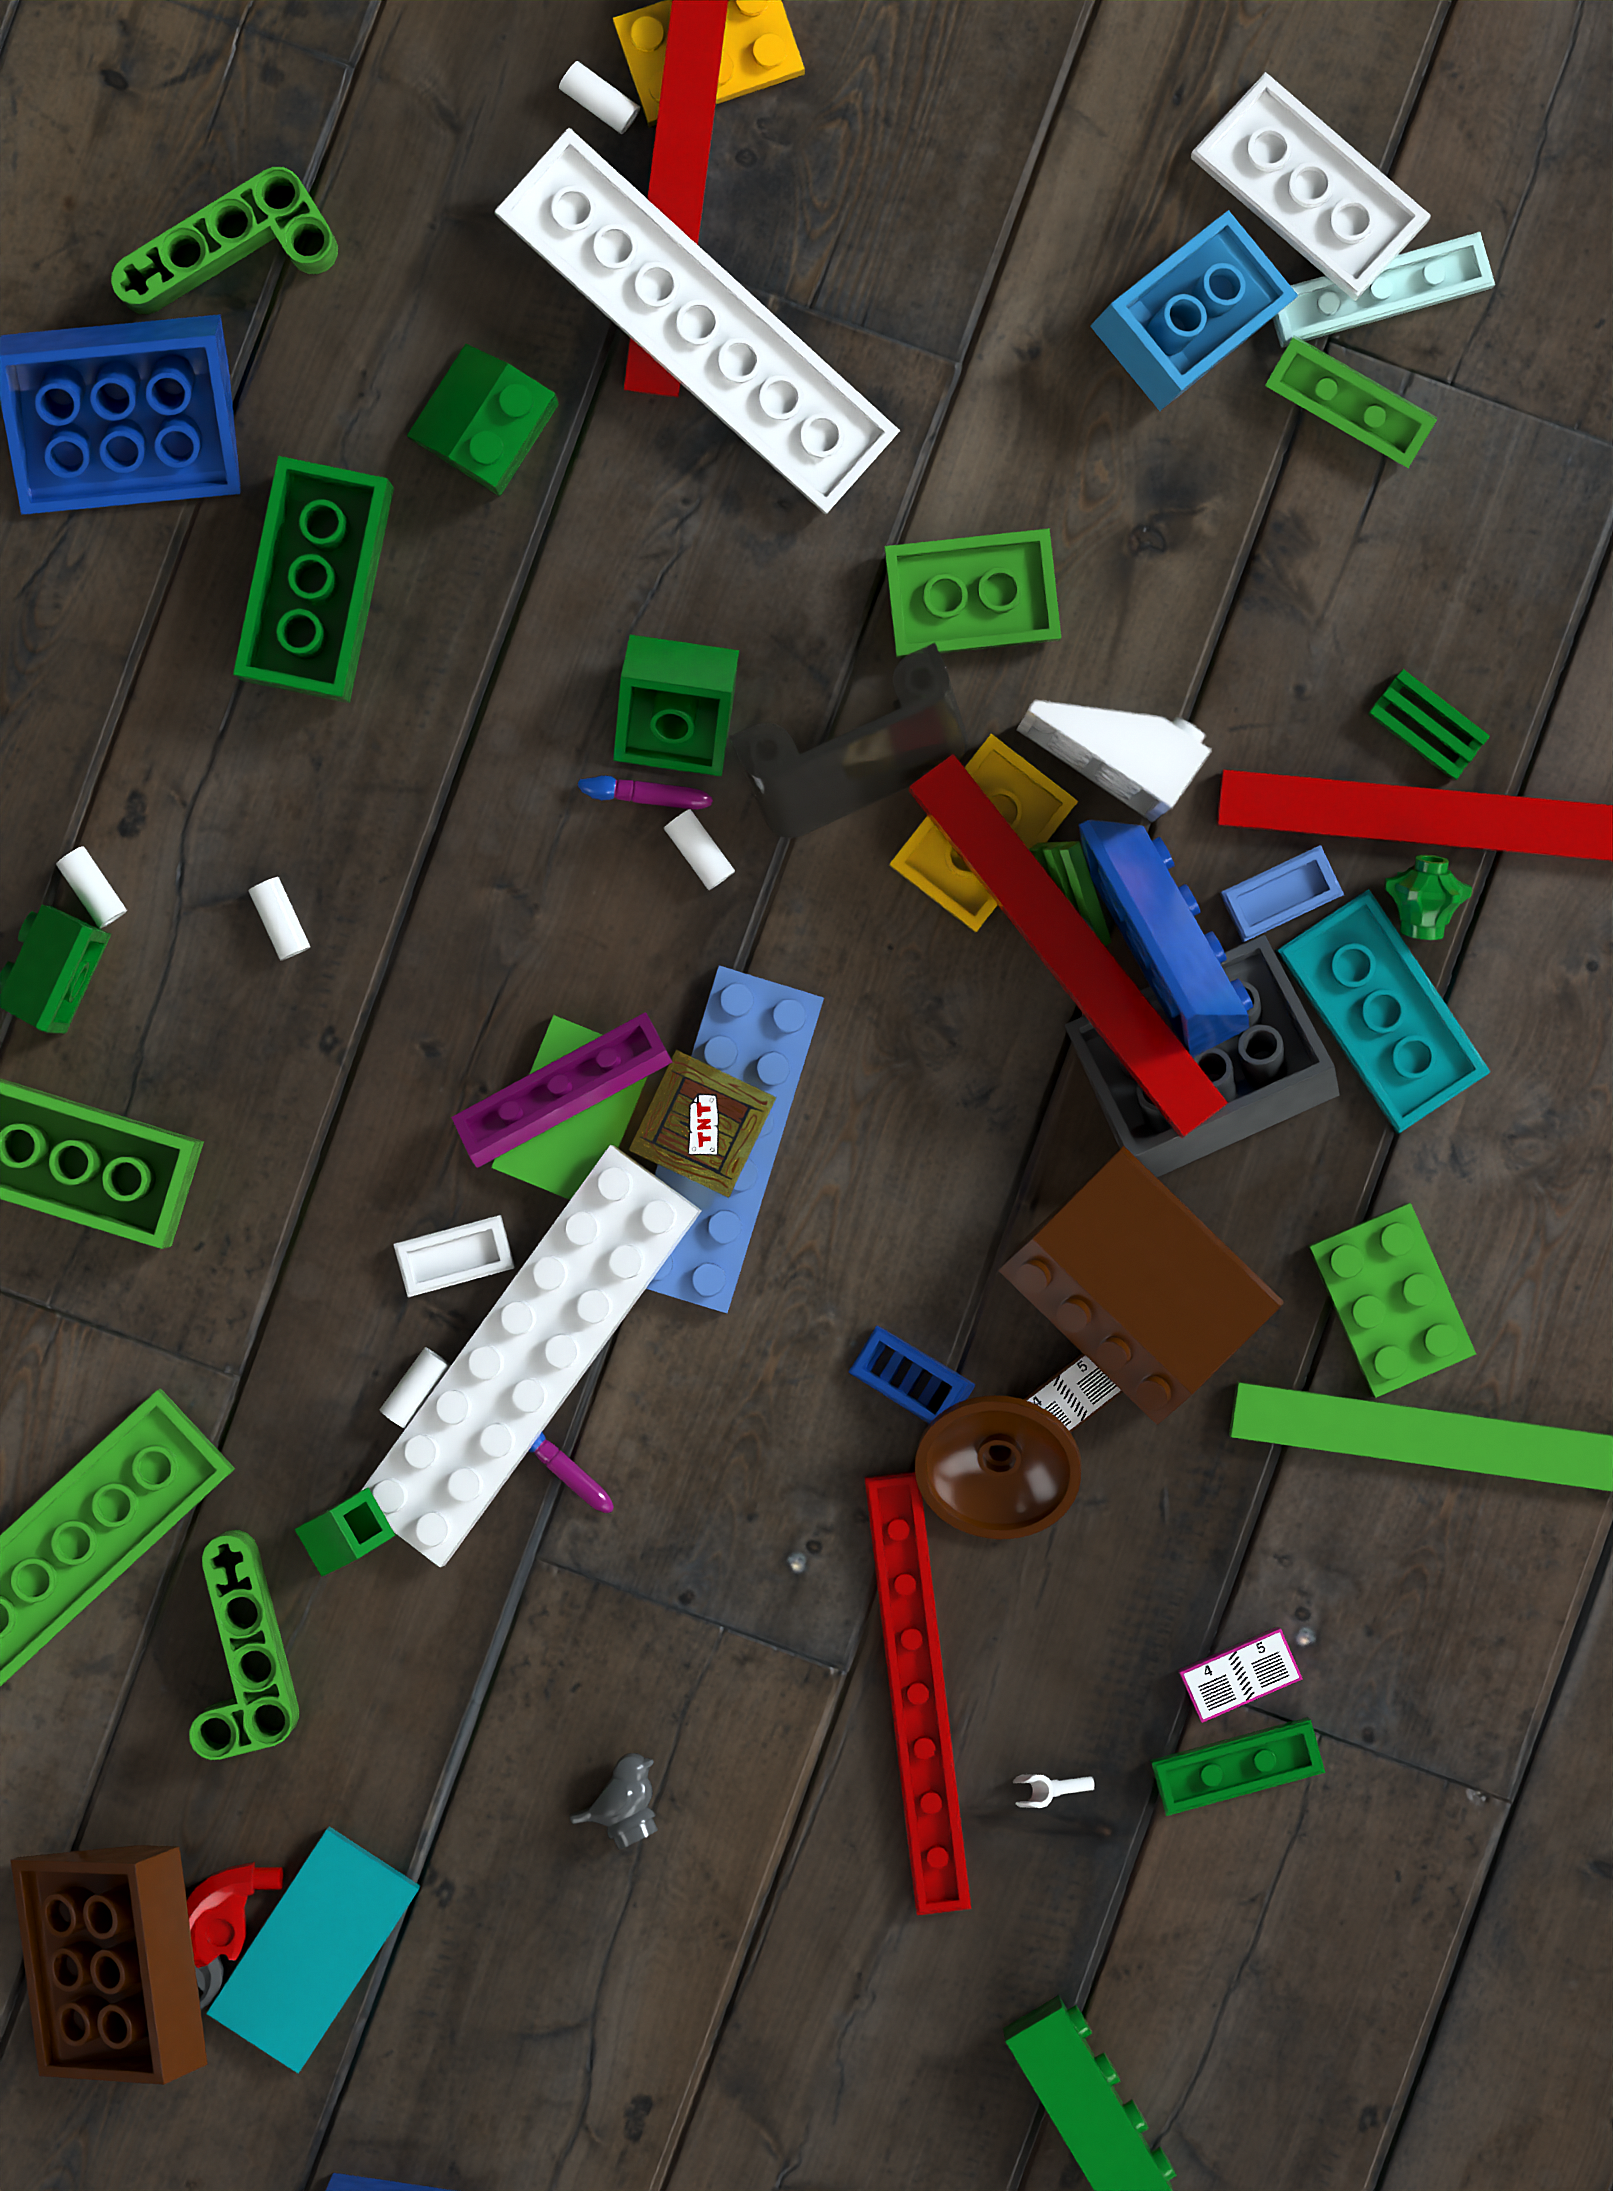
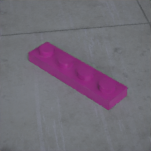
(561, 1089)

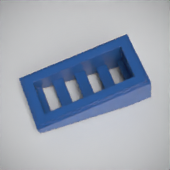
(870, 1355)

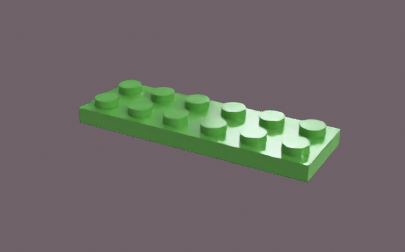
(100, 1523)

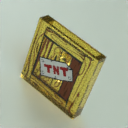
(702, 1123)

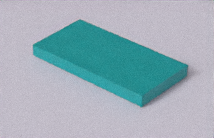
(1383, 1011)
(313, 1949)

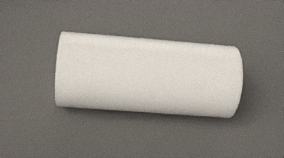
(599, 97)
(699, 849)
(91, 887)
(279, 918)
(415, 1387)

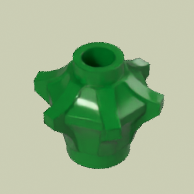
(1426, 897)

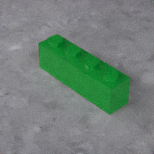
(1083, 2102)

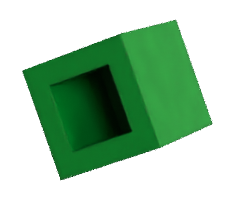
(345, 1532)

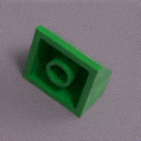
(484, 418)
(675, 705)
(51, 969)

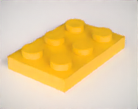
(755, 52)
(1024, 798)

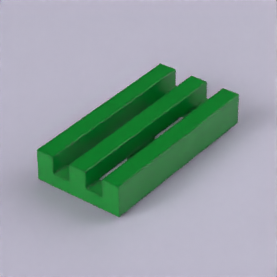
(1442, 708)

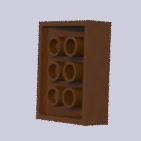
(1140, 1285)
(110, 1964)

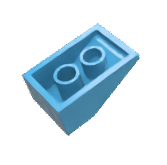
(1193, 310)

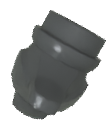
(624, 1802)

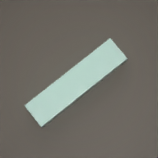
(1405, 285)

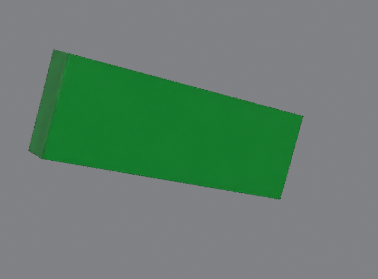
(1237, 1766)

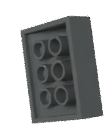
(1261, 1072)

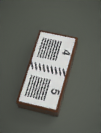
(1075, 1392)

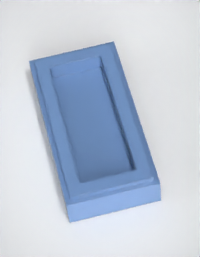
(1281, 893)

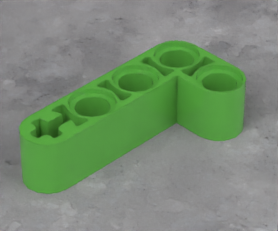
(221, 252)
(237, 1640)

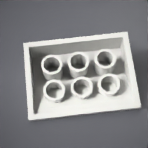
(1126, 754)

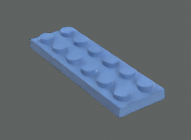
(762, 1038)

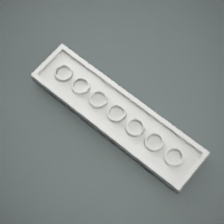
(696, 321)
(529, 1354)

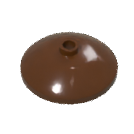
(996, 1489)

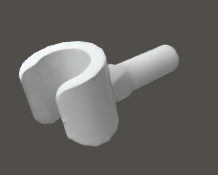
(1046, 1789)

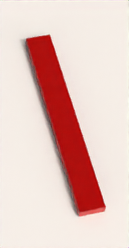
(682, 146)
(1415, 815)
(1067, 946)
(917, 1693)

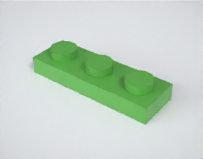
(1351, 401)

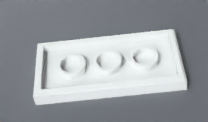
(1310, 186)

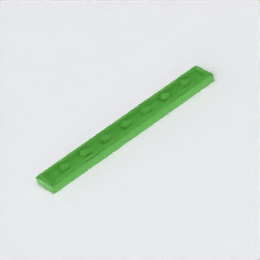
(1422, 1436)

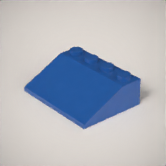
(119, 414)
(1164, 935)

